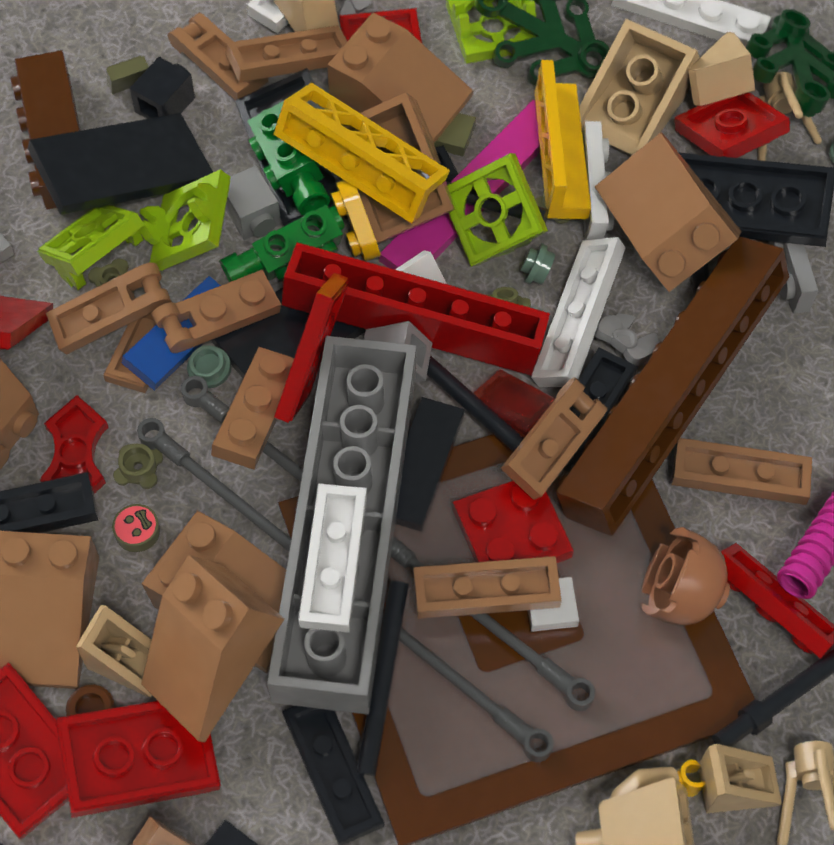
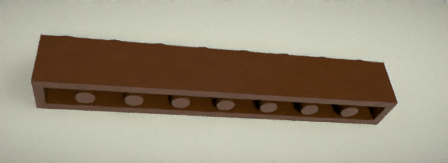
(672, 386)

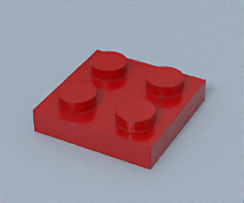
(732, 125)
(511, 525)

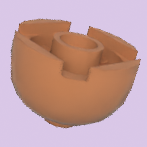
(685, 580)

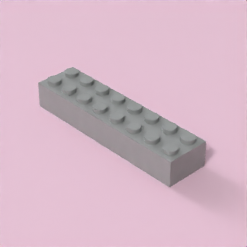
(352, 442)

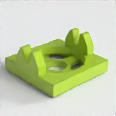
(476, 49)
(206, 202)
(531, 223)
(96, 243)

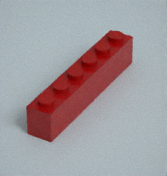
(446, 314)

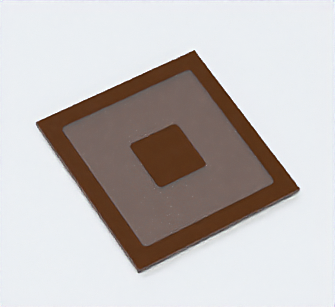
(652, 679)

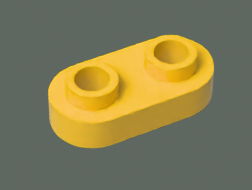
(361, 238)

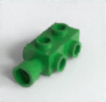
(287, 166)
(274, 264)

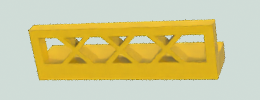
(561, 146)
(355, 153)

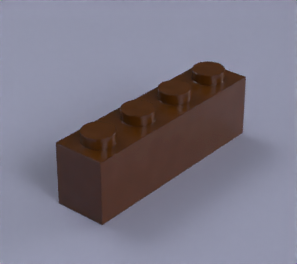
(47, 106)

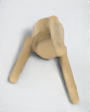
(781, 96)
(816, 770)

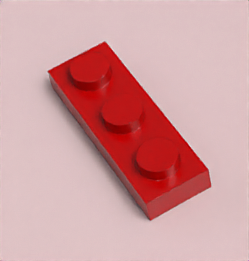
(808, 627)

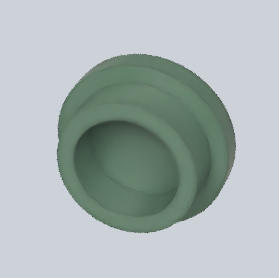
(537, 264)
(211, 364)

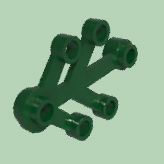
(794, 31)
(548, 37)

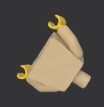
(647, 809)

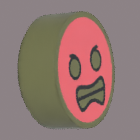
(137, 530)

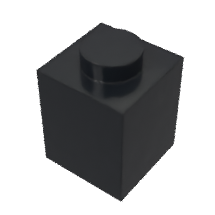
(162, 90)

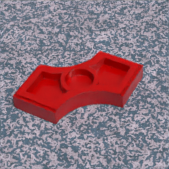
(75, 435)

